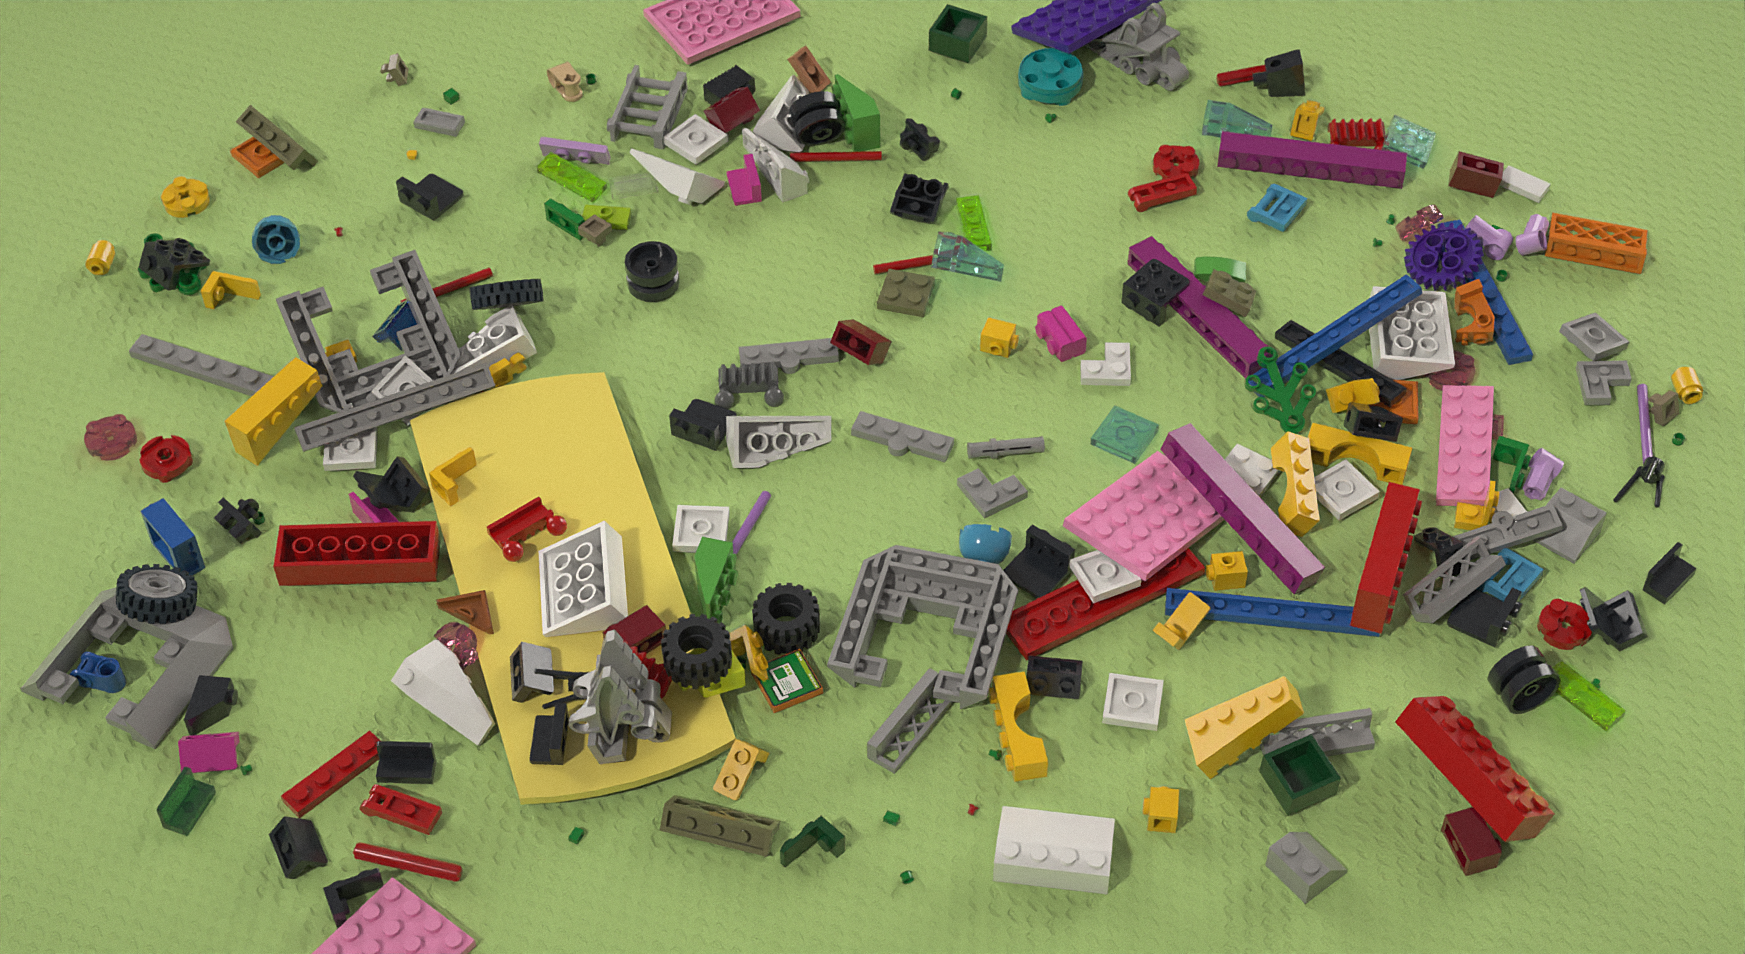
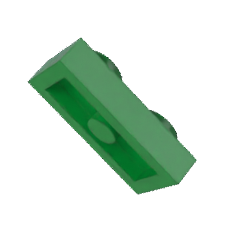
(563, 218)

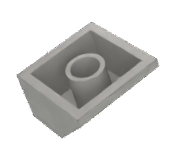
(1580, 523)
(1303, 865)

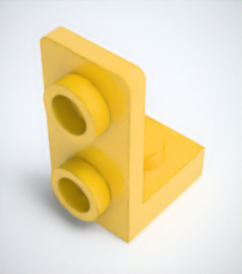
(1306, 120)
(221, 283)
(1358, 391)
(444, 475)
(1475, 516)
(1183, 621)
(746, 640)
(738, 768)

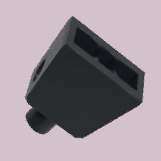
(1282, 75)
(1365, 422)

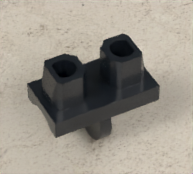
(917, 139)
(246, 510)

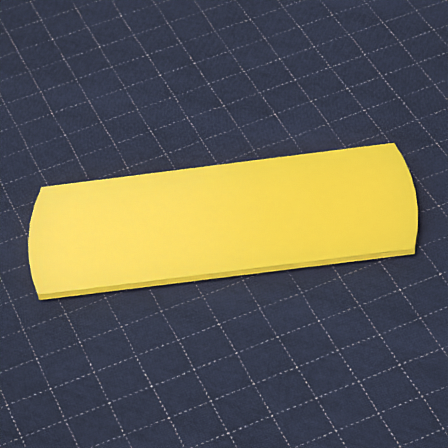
(572, 451)

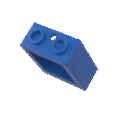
(172, 537)

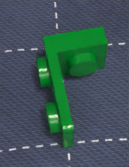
(1513, 453)

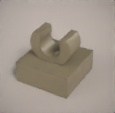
(397, 70)
(595, 230)
(1665, 407)

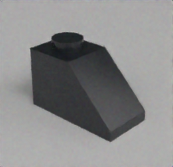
(209, 703)

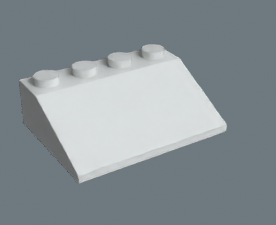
(1413, 338)
(583, 582)
(1054, 850)

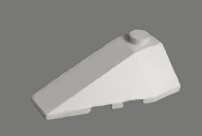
(776, 124)
(778, 169)
(679, 179)
(497, 340)
(764, 439)
(440, 686)

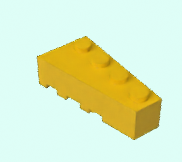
(272, 410)
(1241, 723)

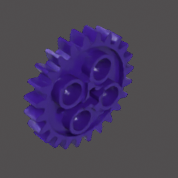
(1425, 256)

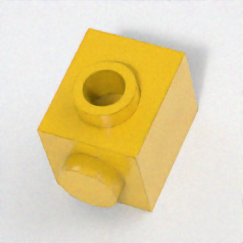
(998, 337)
(1227, 571)
(1162, 809)

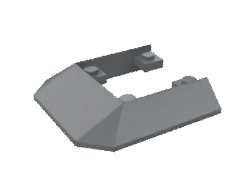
(425, 344)
(935, 584)
(190, 650)

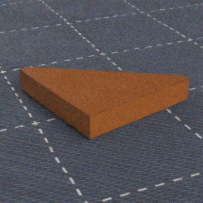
(469, 608)

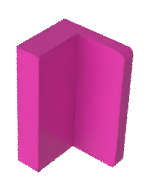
(745, 183)
(369, 513)
(209, 751)

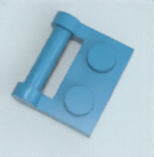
(1282, 211)
(1520, 576)

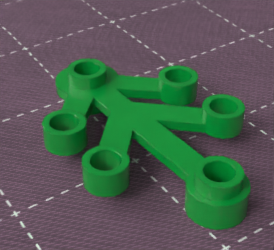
(187, 282)
(1281, 393)

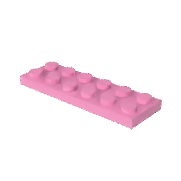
(1465, 445)

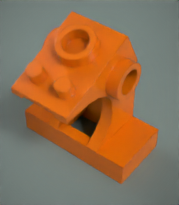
(1471, 300)

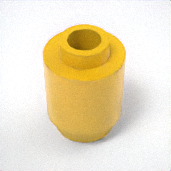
(100, 257)
(1687, 385)

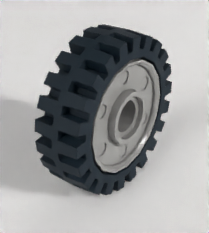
(506, 293)
(156, 593)

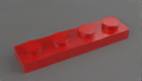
(332, 775)

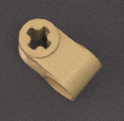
(565, 81)

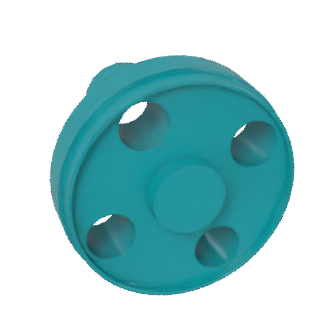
(1050, 76)

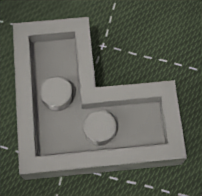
(1597, 377)
(991, 498)

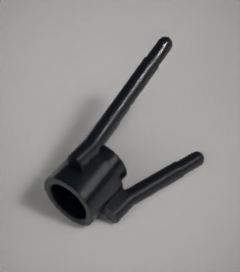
(1650, 473)
(564, 675)

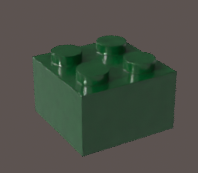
(957, 33)
(1299, 774)

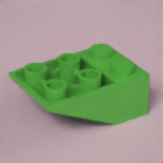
(859, 114)
(715, 575)

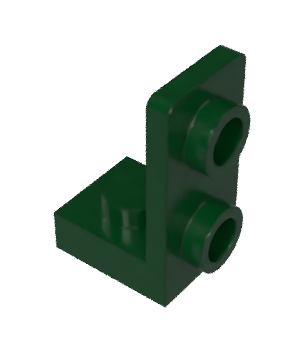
(818, 831)

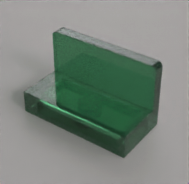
(184, 803)

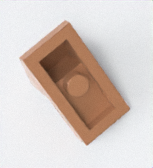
(808, 70)

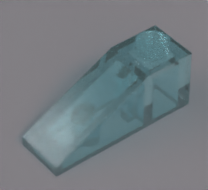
(1230, 118)
(961, 256)

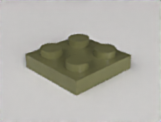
(1229, 292)
(906, 293)

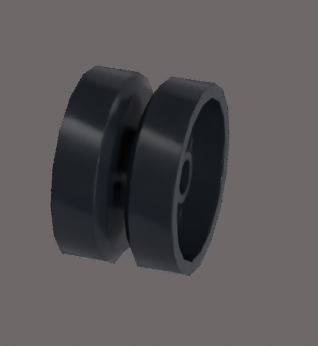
(817, 118)
(652, 271)
(1523, 679)

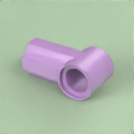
(1534, 236)
(1494, 241)
(1543, 470)

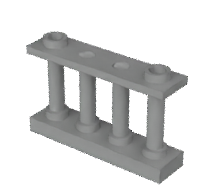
(665, 117)

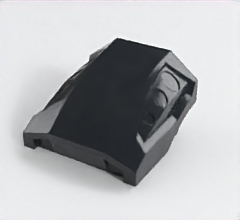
(919, 199)

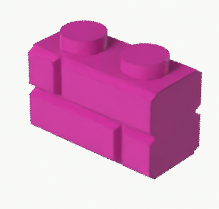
(1060, 334)

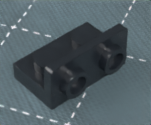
(1054, 677)

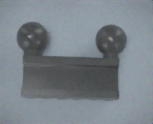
(748, 380)

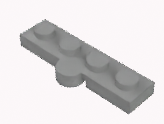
(790, 354)
(901, 437)
(1508, 532)

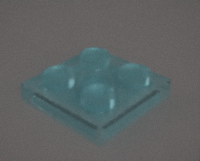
(1409, 139)
(1124, 434)

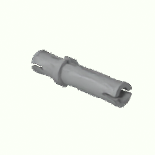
(1005, 447)

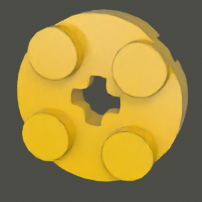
(196, 197)

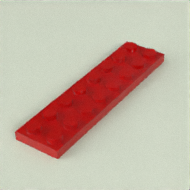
(1071, 612)

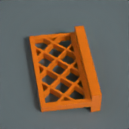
(1602, 252)

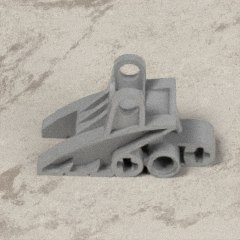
(1148, 39)
(611, 701)

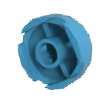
(275, 239)
(983, 544)

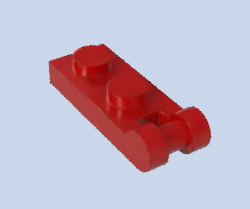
(1162, 191)
(401, 809)

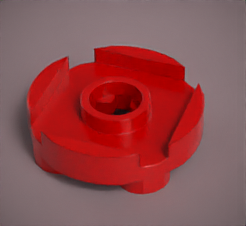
(1168, 155)
(168, 468)
(1551, 626)

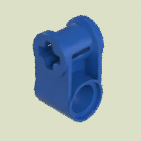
(99, 673)

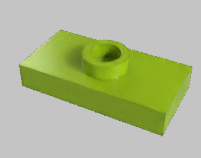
(616, 216)

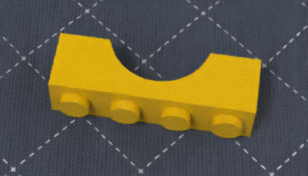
(1386, 458)
(1300, 504)
(1025, 753)

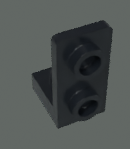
(1442, 544)
(347, 889)

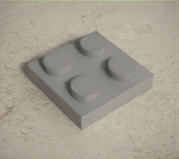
(1594, 336)

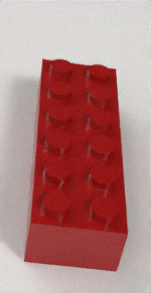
(357, 553)
(1386, 558)
(1475, 768)

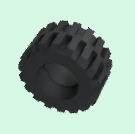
(786, 601)
(693, 634)

